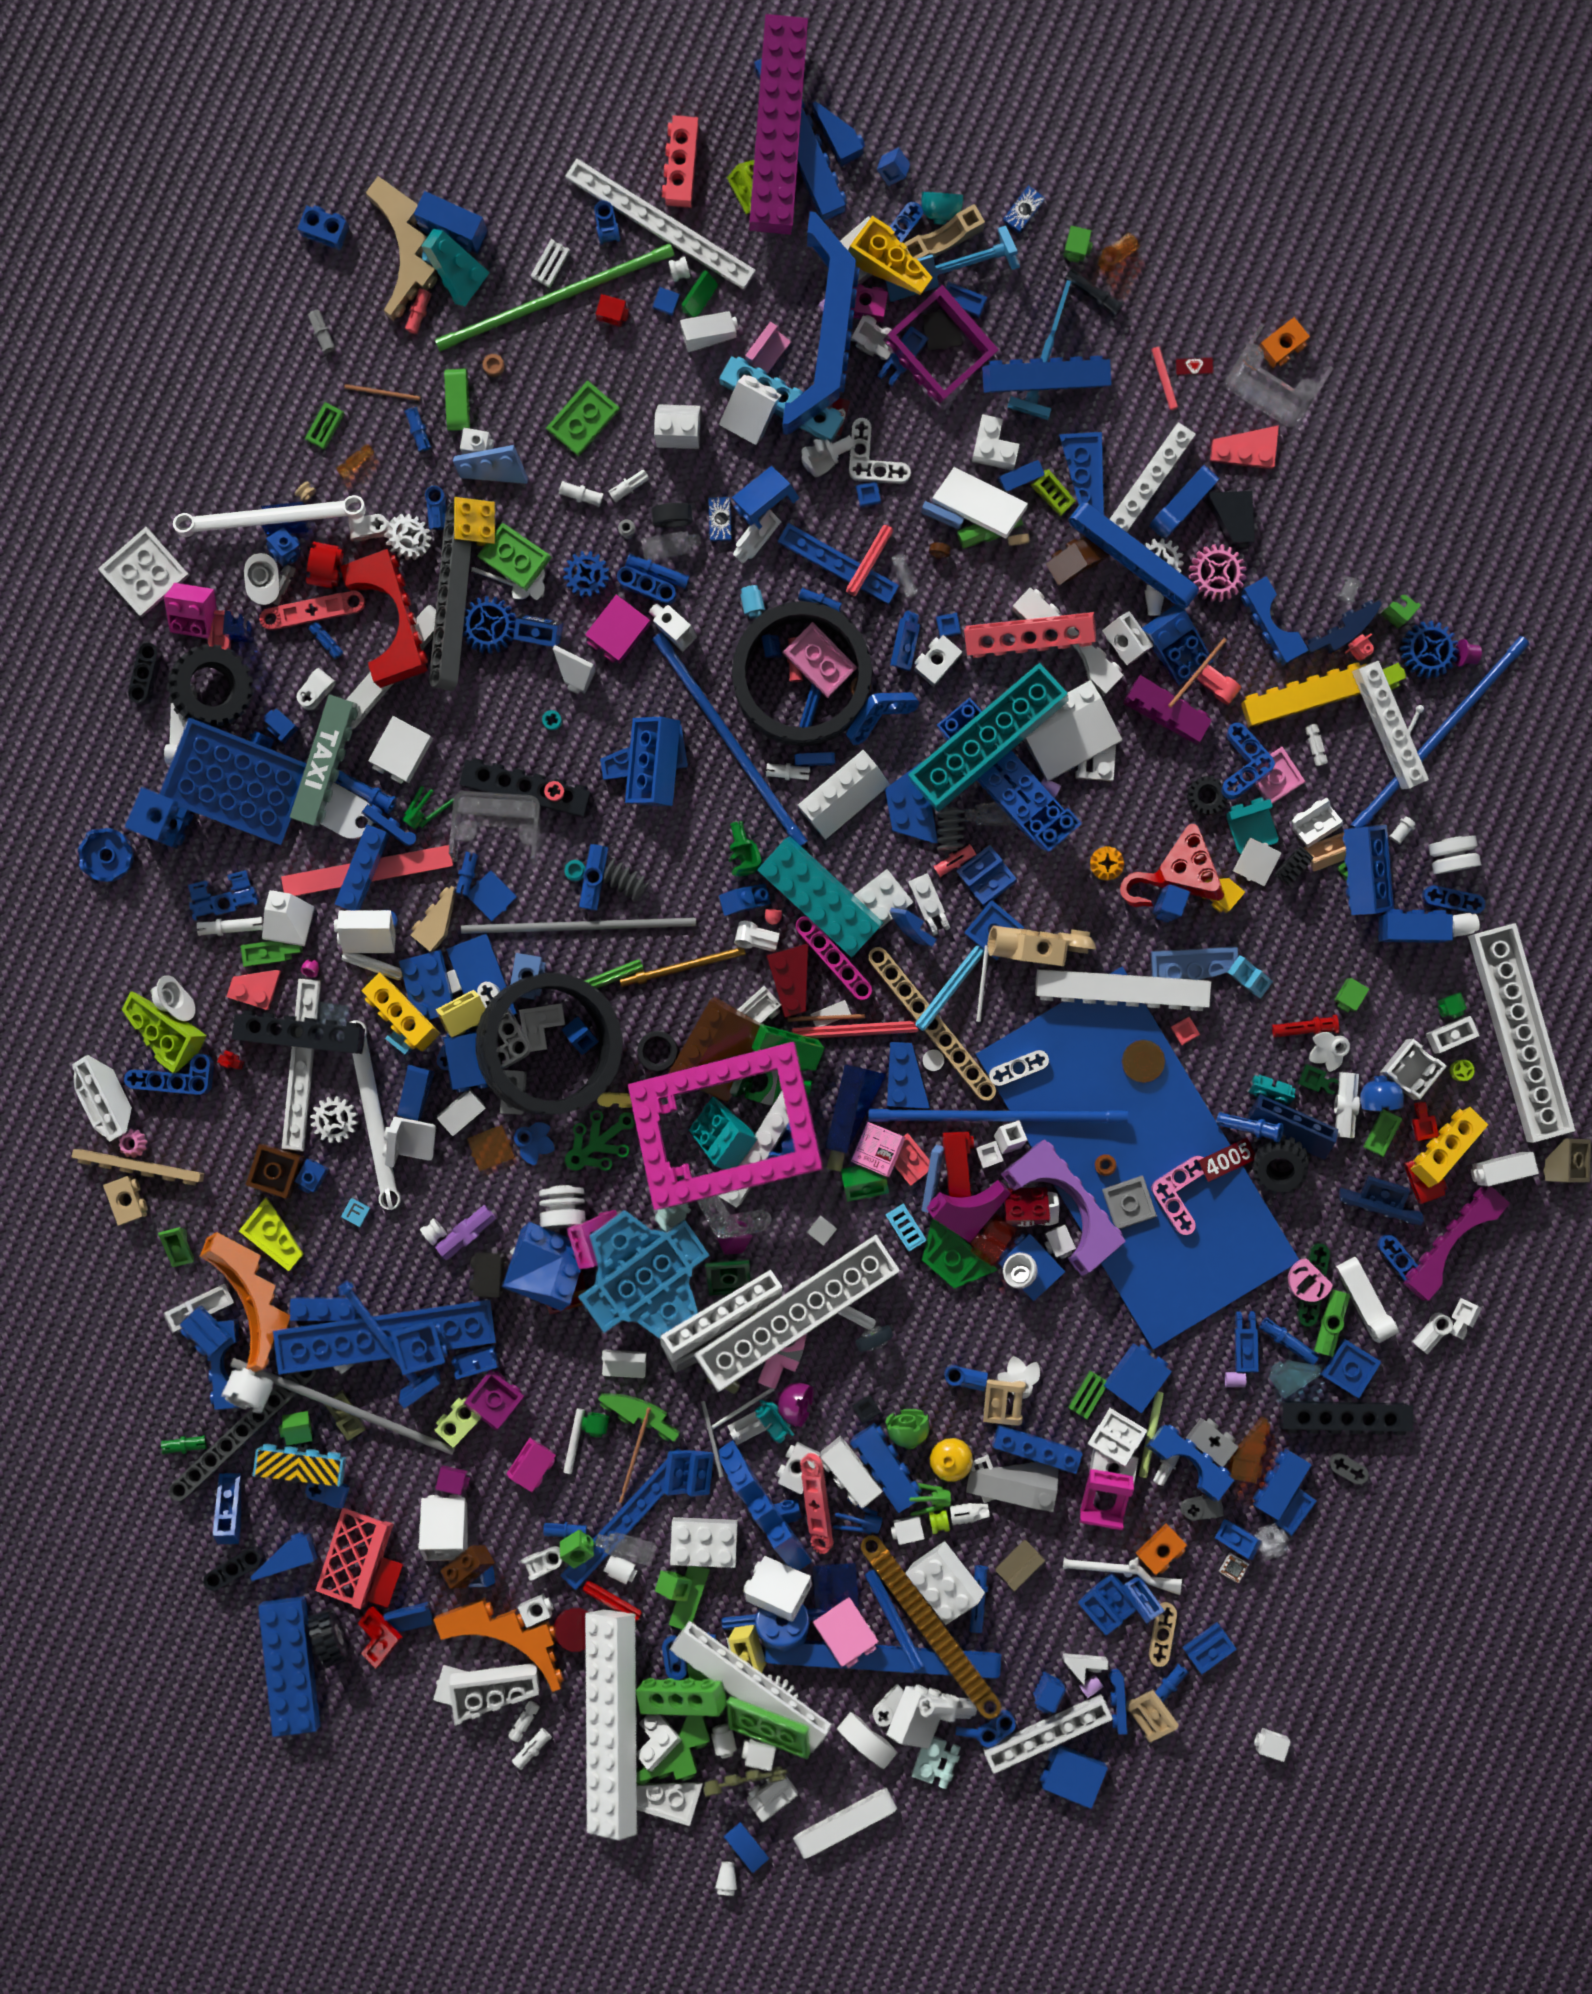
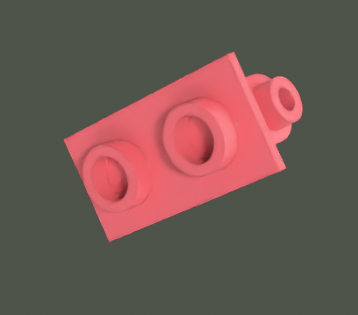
(1360, 647)

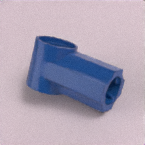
(437, 509)
(968, 1378)

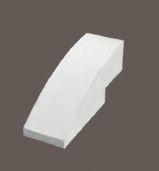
(212, 1301)

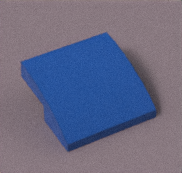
(986, 875)
(911, 925)
(688, 1473)
(1107, 1604)

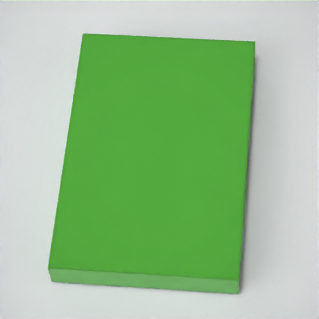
(582, 418)
(514, 557)

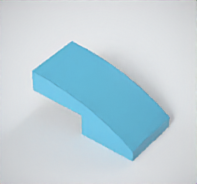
(1250, 976)

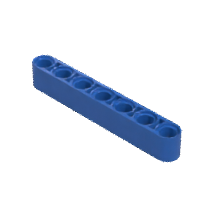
(1133, 555)

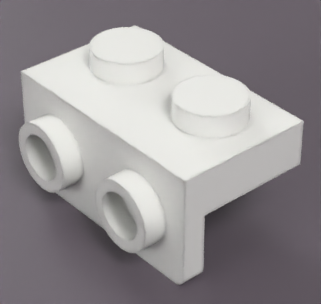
(1316, 822)

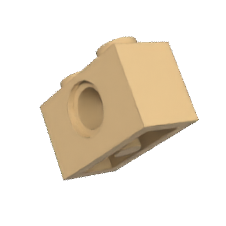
(115, 1193)

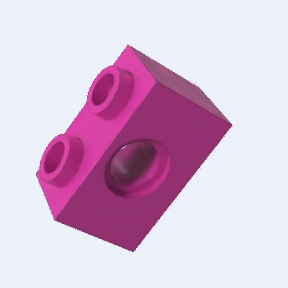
(877, 306)

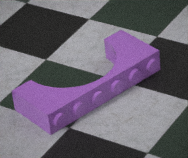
(1098, 1233)

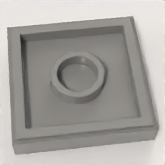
(1129, 1202)

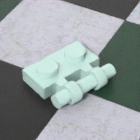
(928, 1761)

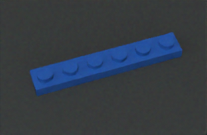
(836, 562)

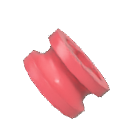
(557, 797)

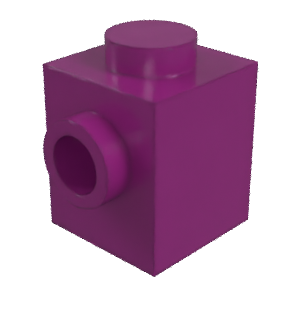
(452, 1480)

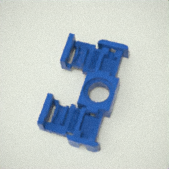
(241, 896)

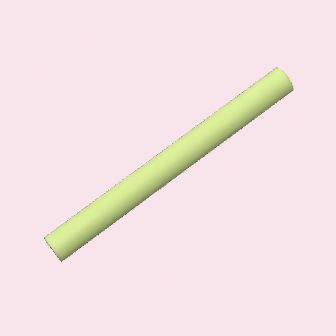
(1146, 1458)

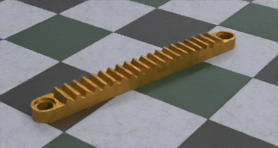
(930, 1627)

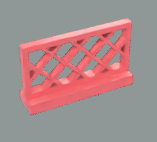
(372, 1559)

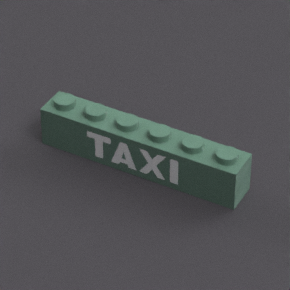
(324, 760)

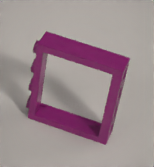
(963, 321)

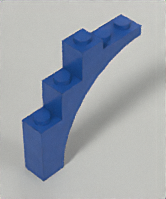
(762, 1508)

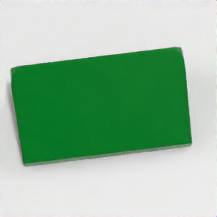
(699, 295)

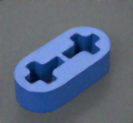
(814, 759)

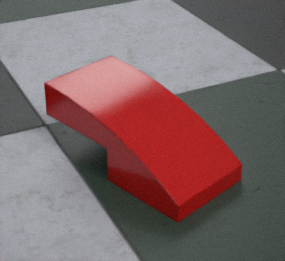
(385, 1582)

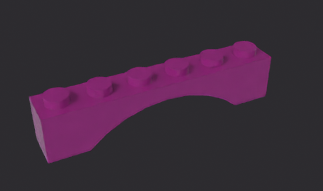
(1428, 1275)

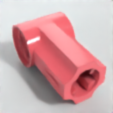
(1222, 687)

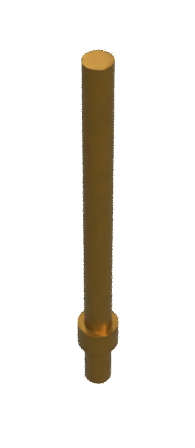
(641, 977)

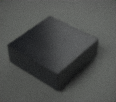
(866, 1408)

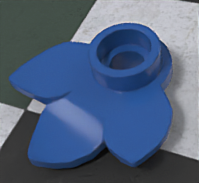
(537, 1143)

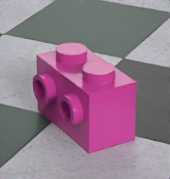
(531, 1465)

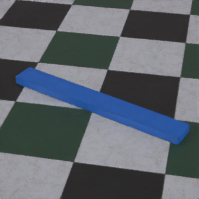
(621, 1523)

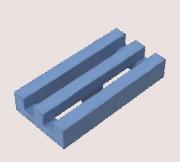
(942, 515)

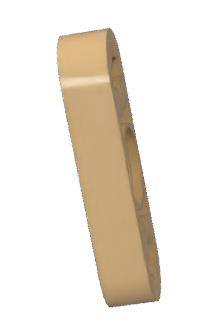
(1155, 1648)

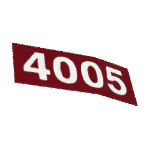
(1227, 1159)

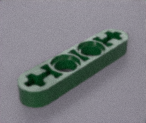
(1307, 1282)

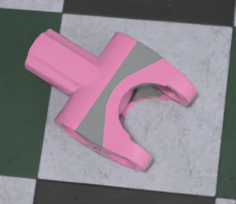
(786, 1358)

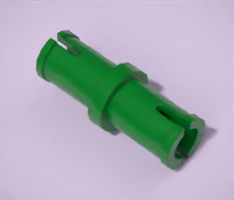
(183, 1444)

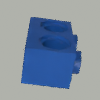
(320, 232)

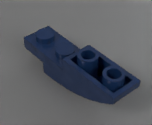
(1350, 625)

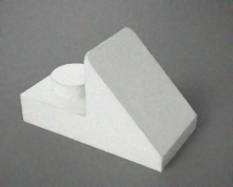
(1079, 1663)

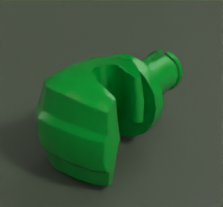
(744, 850)

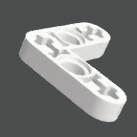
(864, 462)

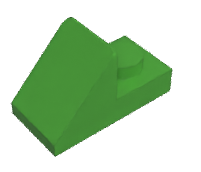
(176, 1246)

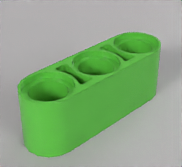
(457, 399)

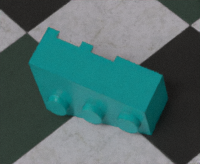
(455, 266)

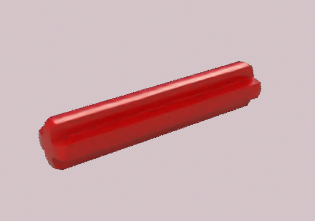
(610, 1599)

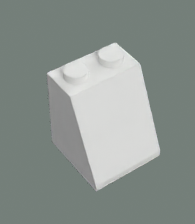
(677, 426)
(443, 1527)

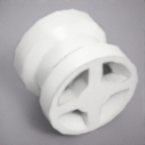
(679, 269)
(433, 1231)

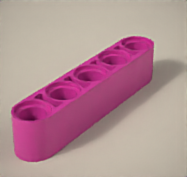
(837, 968)

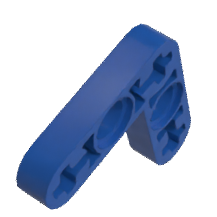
(873, 709)
(1254, 761)

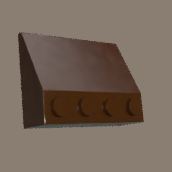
(718, 1035)

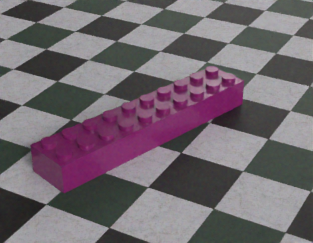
(778, 124)

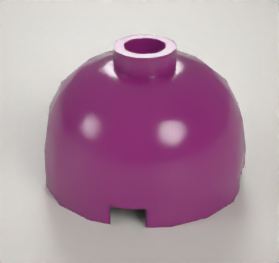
(794, 1403)

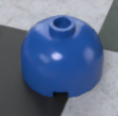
(1381, 1094)

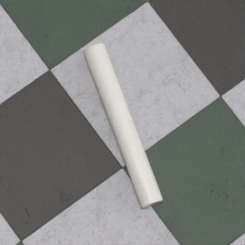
(574, 1441)

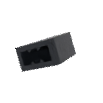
(1234, 516)

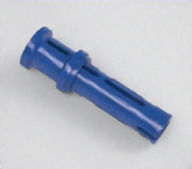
(373, 795)
(1259, 1128)

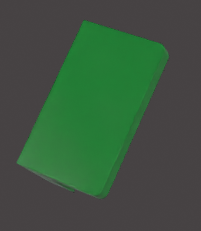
(863, 1183)

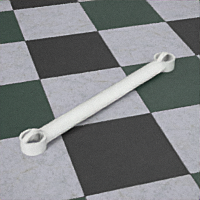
(269, 516)
(374, 1122)

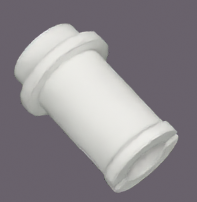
(1402, 830)

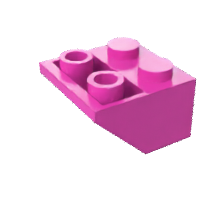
(190, 609)

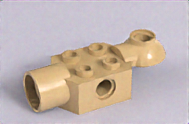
(1036, 947)

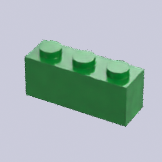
(808, 1049)

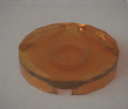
(1143, 1061)

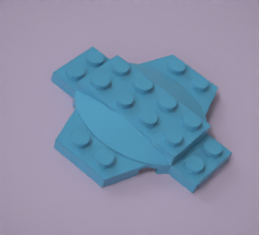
(643, 1274)

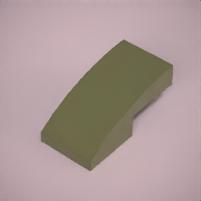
(347, 1423)

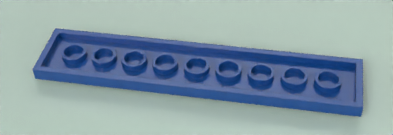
(354, 1341)

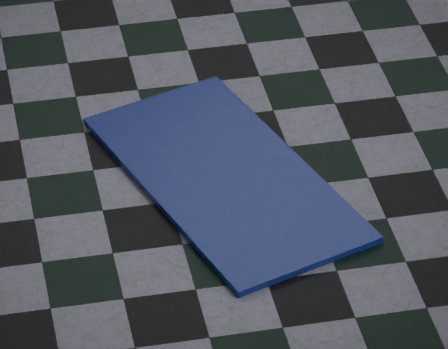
(1159, 1273)

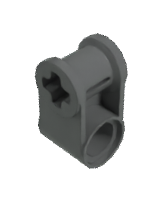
(1204, 1508)

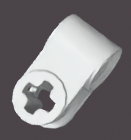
(365, 527)
(316, 687)
(539, 1563)
(889, 1704)

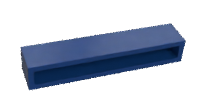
(1046, 375)

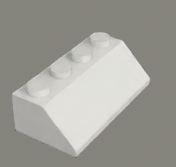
(843, 794)

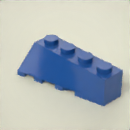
(886, 1466)

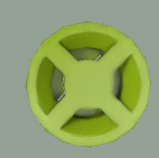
(1466, 1069)
(939, 1521)

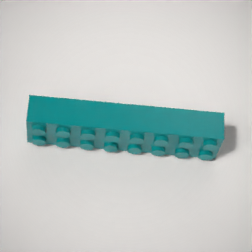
(988, 737)

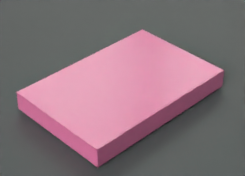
(819, 660)

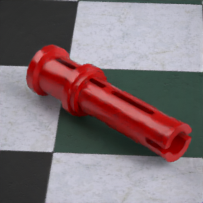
(1316, 1026)

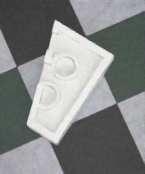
(669, 1800)

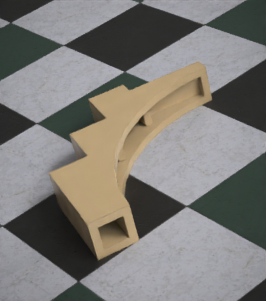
(413, 271)

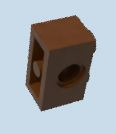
(467, 1566)

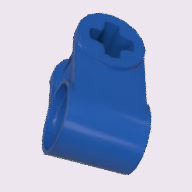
(606, 226)
(331, 1495)

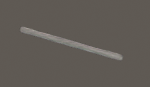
(712, 1439)

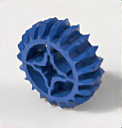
(479, 628)
(1425, 642)

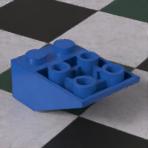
(1177, 643)

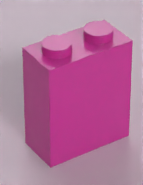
(617, 630)

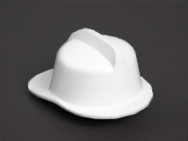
(261, 578)
(171, 997)

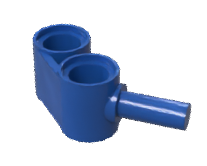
(999, 1731)

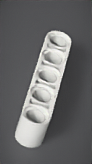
(845, 1823)

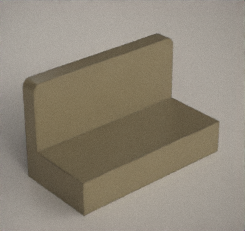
(1019, 1564)

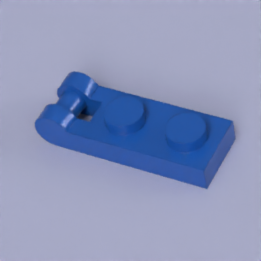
(390, 826)
(1118, 1700)

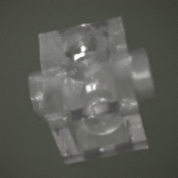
(1273, 1542)

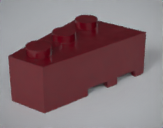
(790, 978)

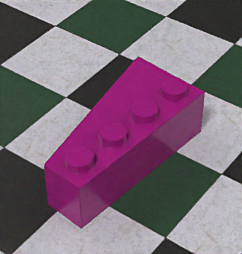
(1153, 703)

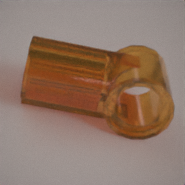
(1118, 251)

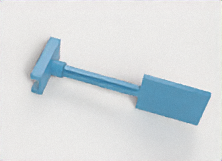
(1005, 248)
(1030, 404)

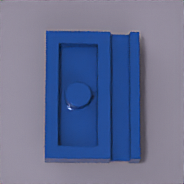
(1209, 1648)

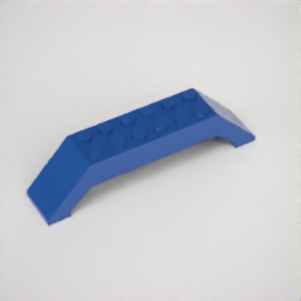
(834, 329)

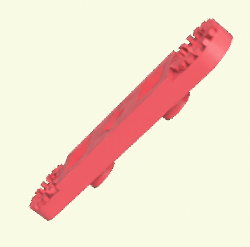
(296, 613)
(815, 1490)

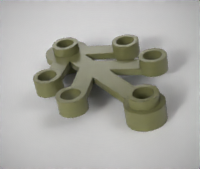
(713, 1788)

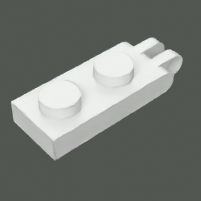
(755, 538)

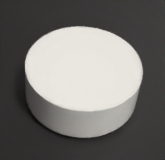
(933, 1060)

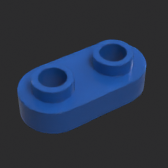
(671, 1659)

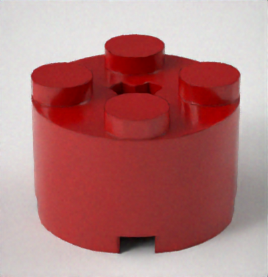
(323, 565)

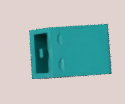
(722, 1135)

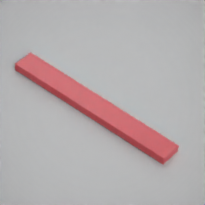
(388, 868)

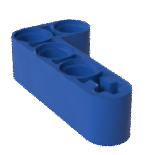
(1184, 502)
(168, 1078)

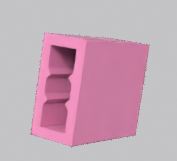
(846, 1633)

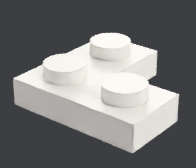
(536, 1019)
(662, 1740)

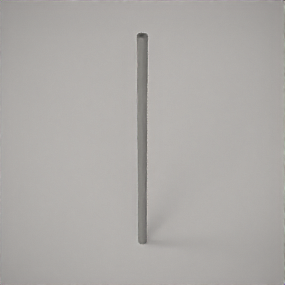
(581, 925)
(349, 1409)

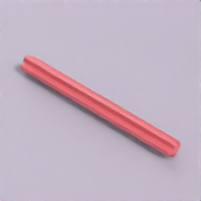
(857, 1029)

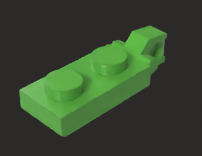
(268, 952)

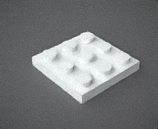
(143, 571)

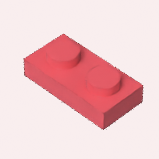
(216, 633)

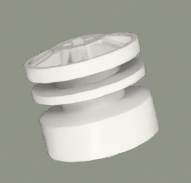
(561, 1207)

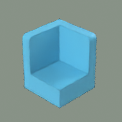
(398, 1041)

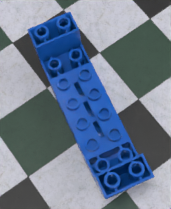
(1017, 790)

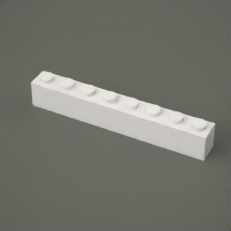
(1122, 988)
(745, 1681)

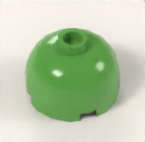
(908, 1428)

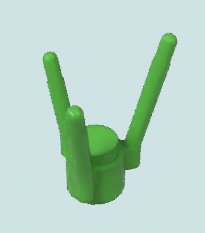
(940, 1498)

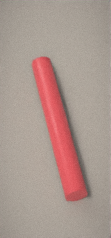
(1164, 378)

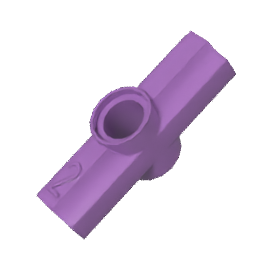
(465, 1232)

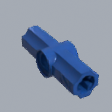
(596, 863)

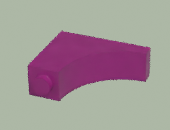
(968, 1214)

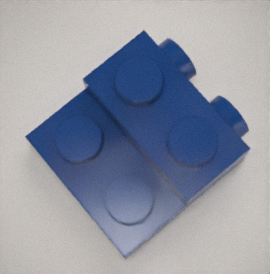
(419, 1347)

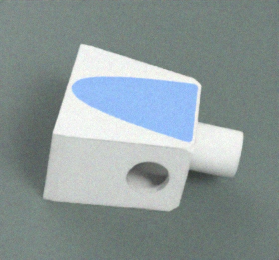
(673, 626)

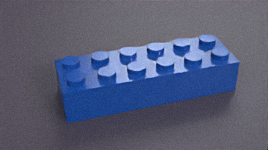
(289, 1666)

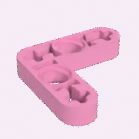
(1172, 1187)

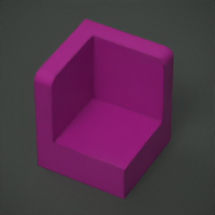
(736, 1244)

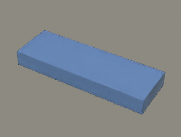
(933, 1176)

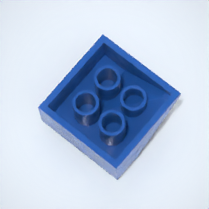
(543, 1267)

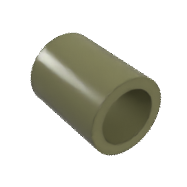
(835, 1160)

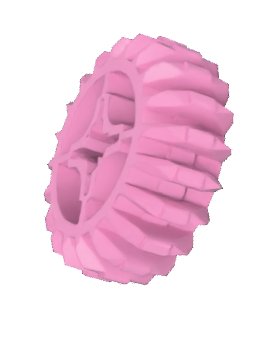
(1211, 567)

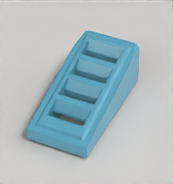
(910, 1246)

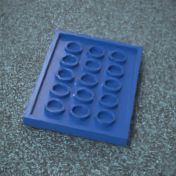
(233, 781)

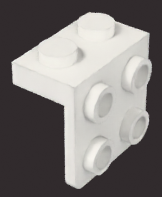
(408, 1139)

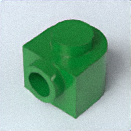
(1452, 1006)
(595, 1424)

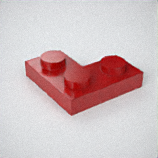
(383, 1637)

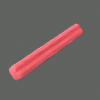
(869, 560)

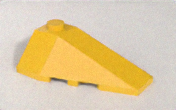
(884, 256)

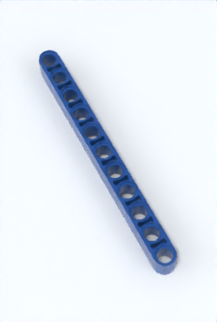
(882, 1659)

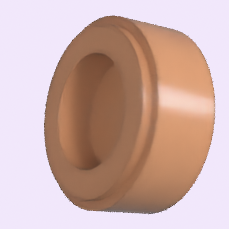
(493, 365)

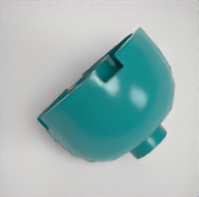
(941, 206)

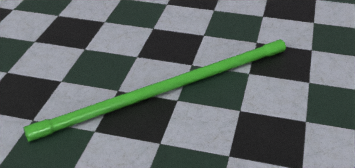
(455, 337)

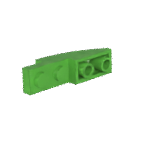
(631, 1408)

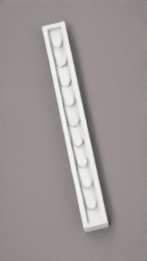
(660, 224)

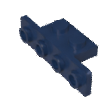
(1383, 1198)

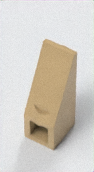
(436, 923)

